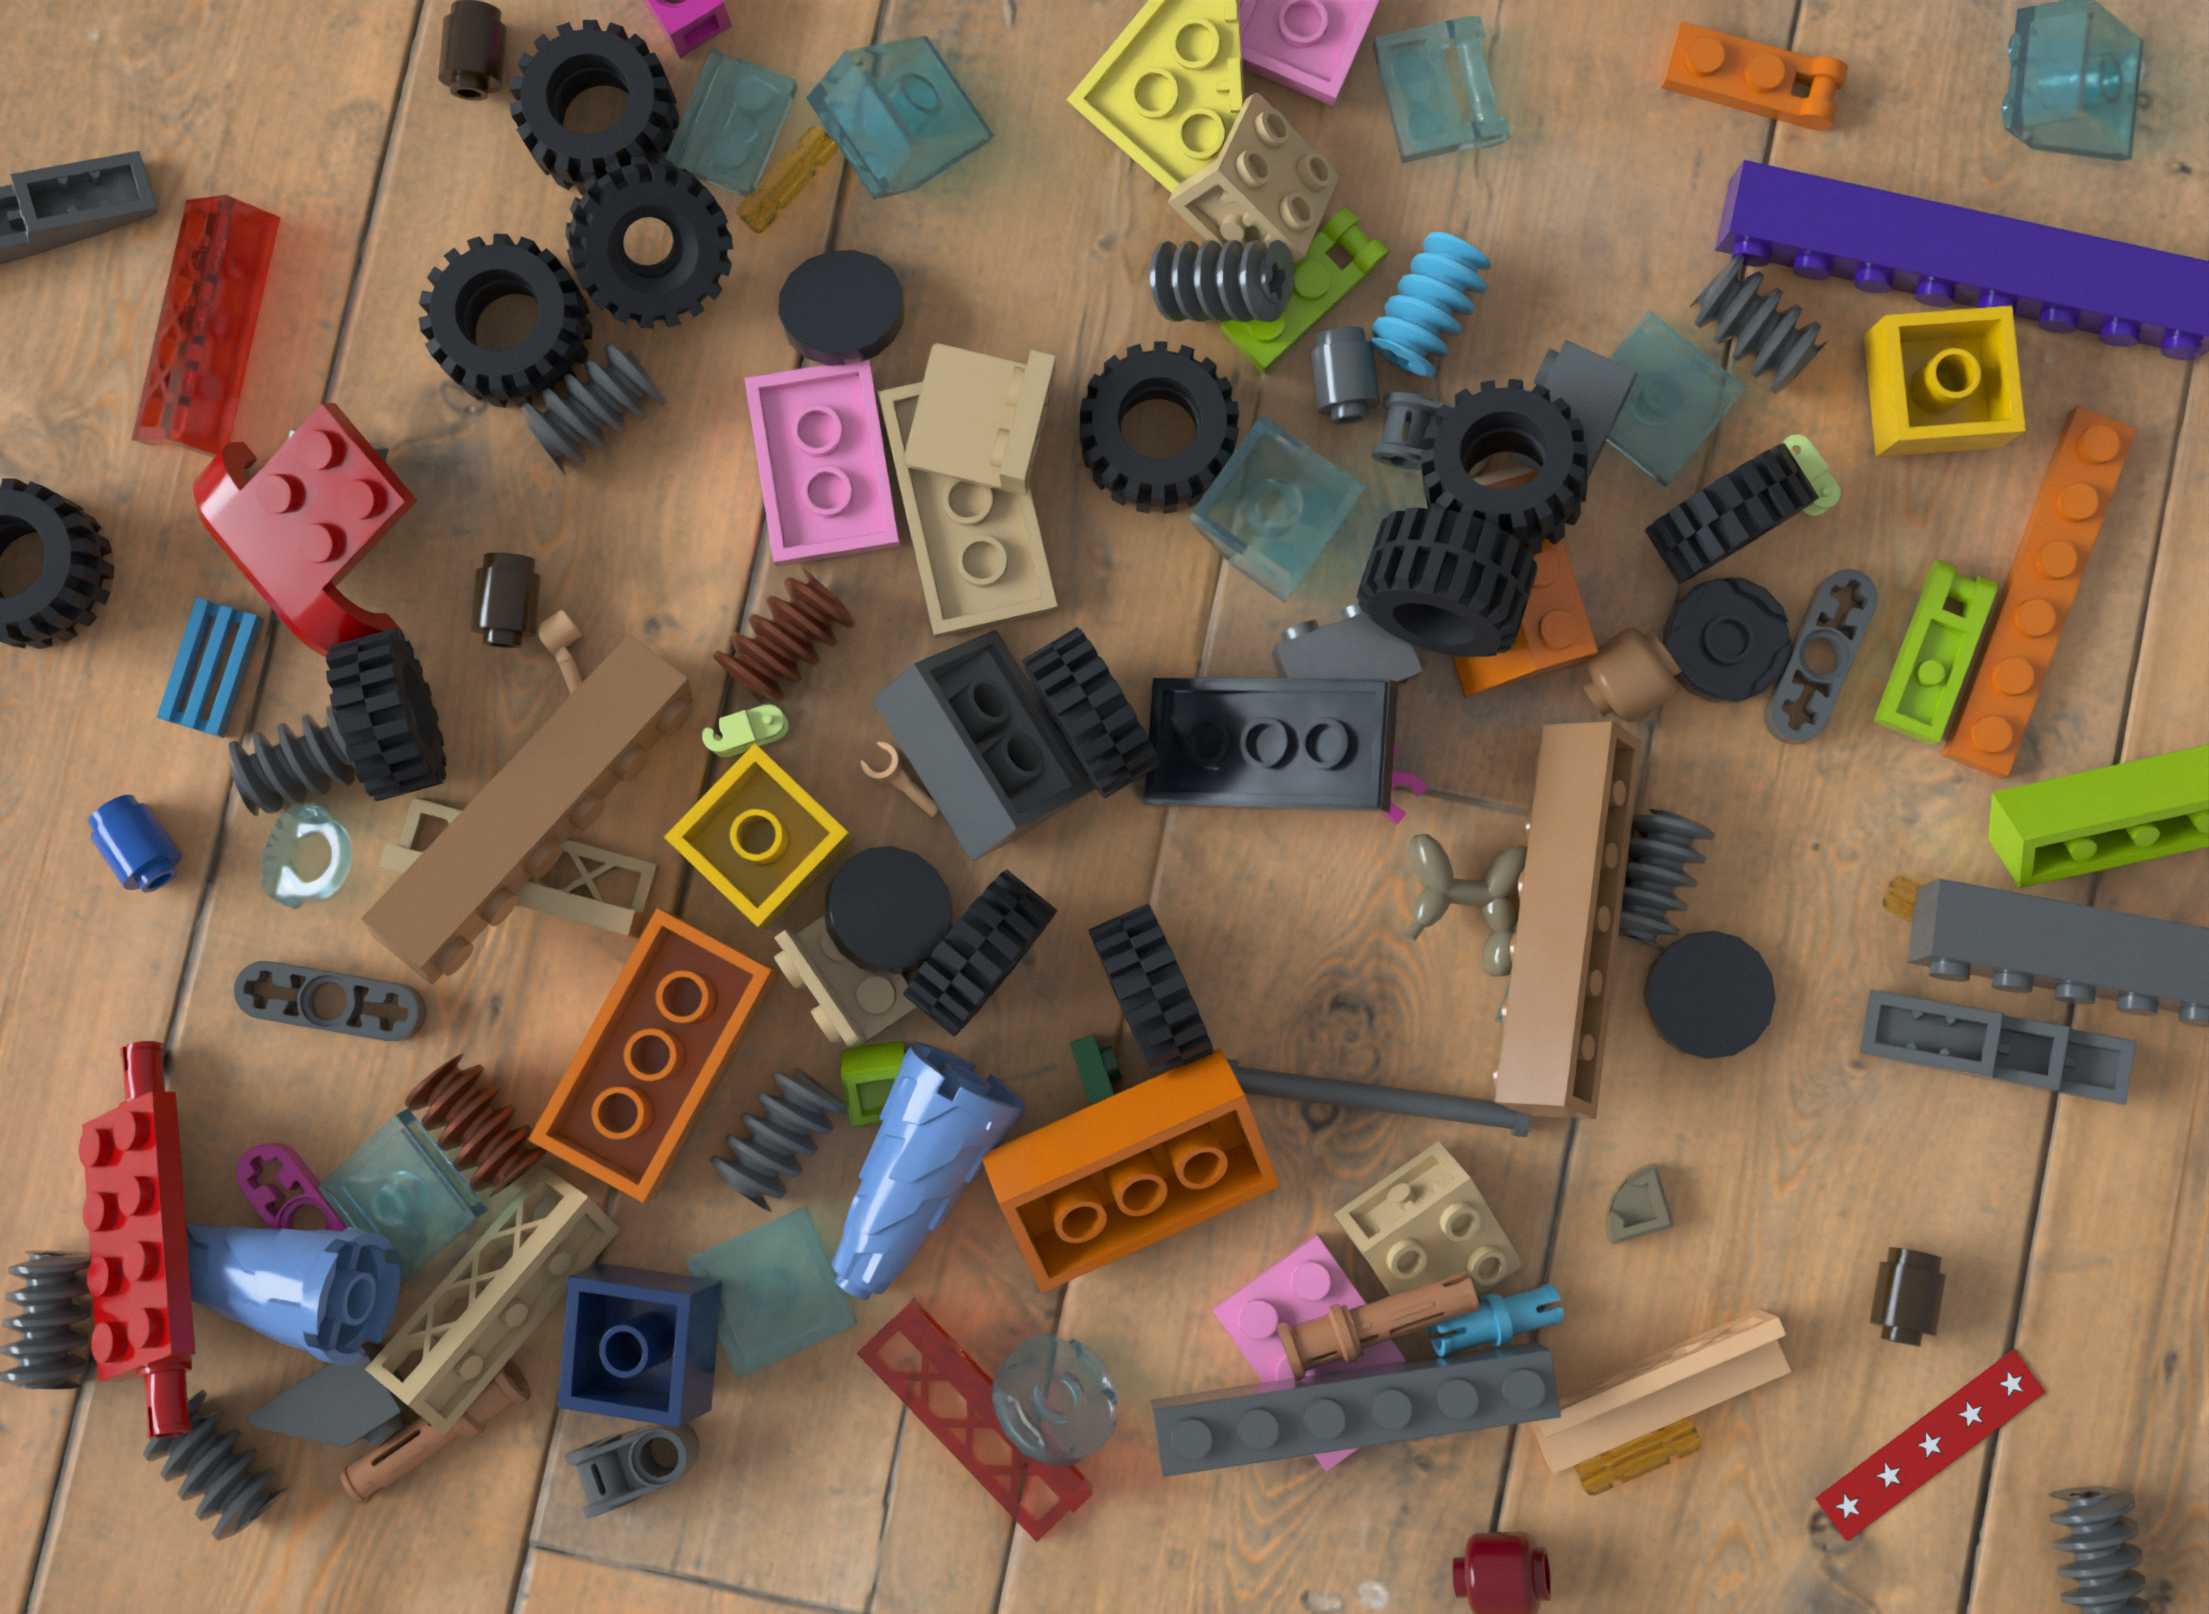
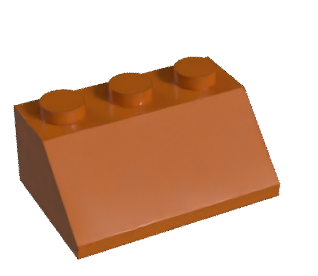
(1553, 627)

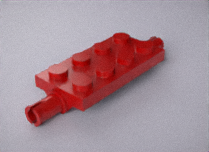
(140, 1242)

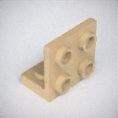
(1260, 185)
(981, 417)
(851, 1000)
(1428, 1226)

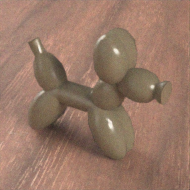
(1492, 893)

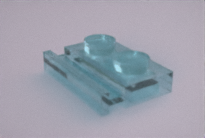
(732, 123)

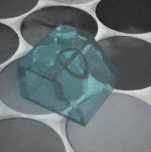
(2073, 80)
(897, 114)
(1275, 508)

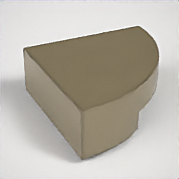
(1638, 1206)

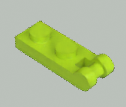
(1316, 291)
(1935, 654)

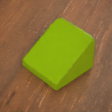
(868, 1079)

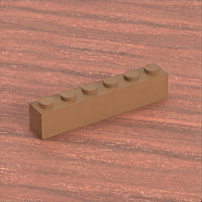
(530, 810)
(1568, 920)

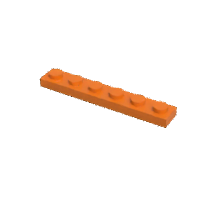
(2038, 592)

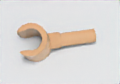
(557, 634)
(901, 780)

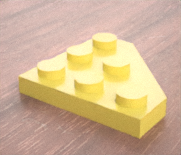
(1169, 86)

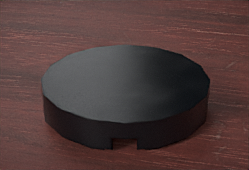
(841, 307)
(1728, 639)
(887, 910)
(1709, 994)

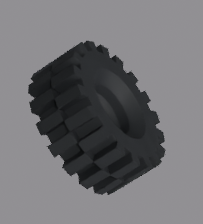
(659, 289)
(1731, 513)
(1091, 712)
(386, 714)
(979, 952)
(1151, 990)

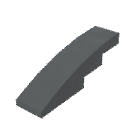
(71, 203)
(1998, 1047)

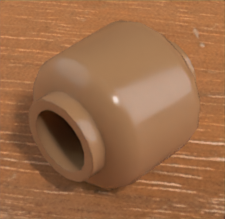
(1631, 675)

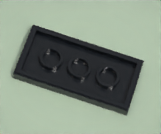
(1273, 743)

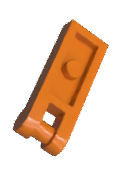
(1753, 76)

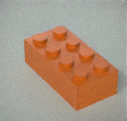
(654, 1056)
(1130, 1170)

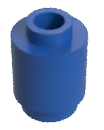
(134, 844)

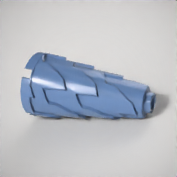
(920, 1163)
(298, 1285)

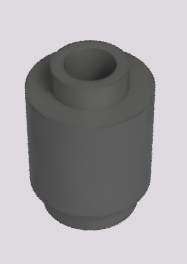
(1344, 374)

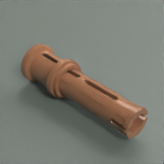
(1347, 1332)
(420, 1440)

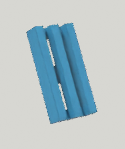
(187, 661)

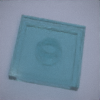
(1673, 400)
(405, 1192)
(774, 1291)

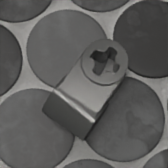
(1419, 413)
(623, 1468)

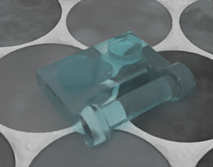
(1422, 95)

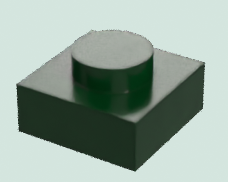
(1096, 1067)

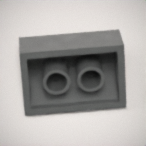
(982, 743)

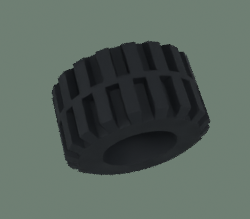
(573, 65)
(474, 283)
(1166, 377)
(1508, 422)
(71, 568)
(1447, 582)

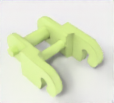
(1816, 472)
(744, 728)

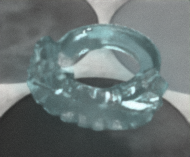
(278, 875)

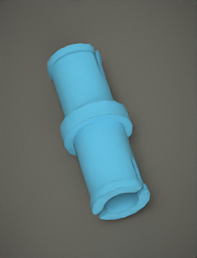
(1499, 1320)

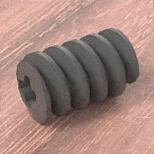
(1221, 281)
(1757, 324)
(592, 405)
(292, 765)
(1657, 873)
(777, 1136)
(47, 1320)
(215, 1472)
(2100, 1551)

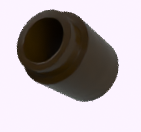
(472, 50)
(505, 599)
(1908, 1296)

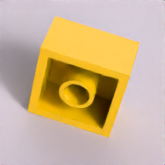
(1944, 381)
(759, 837)

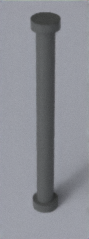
(1380, 1098)

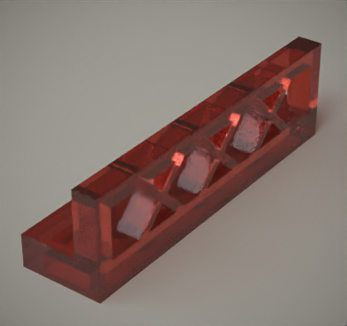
(208, 326)
(976, 1388)

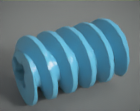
(1427, 303)

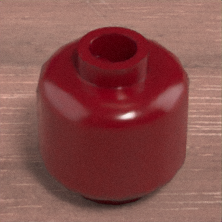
(1503, 1573)

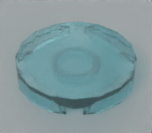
(1055, 1400)

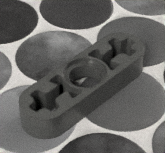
(1821, 608)
(289, 976)

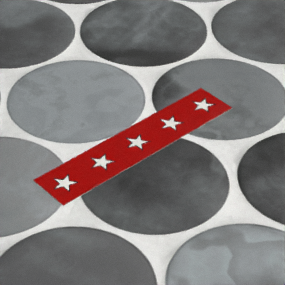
(1930, 1445)

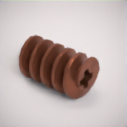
(785, 637)
(473, 1126)

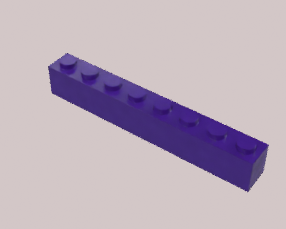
(1967, 259)

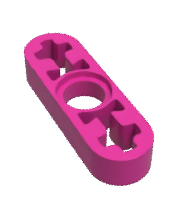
(291, 1176)

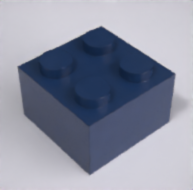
(639, 1344)

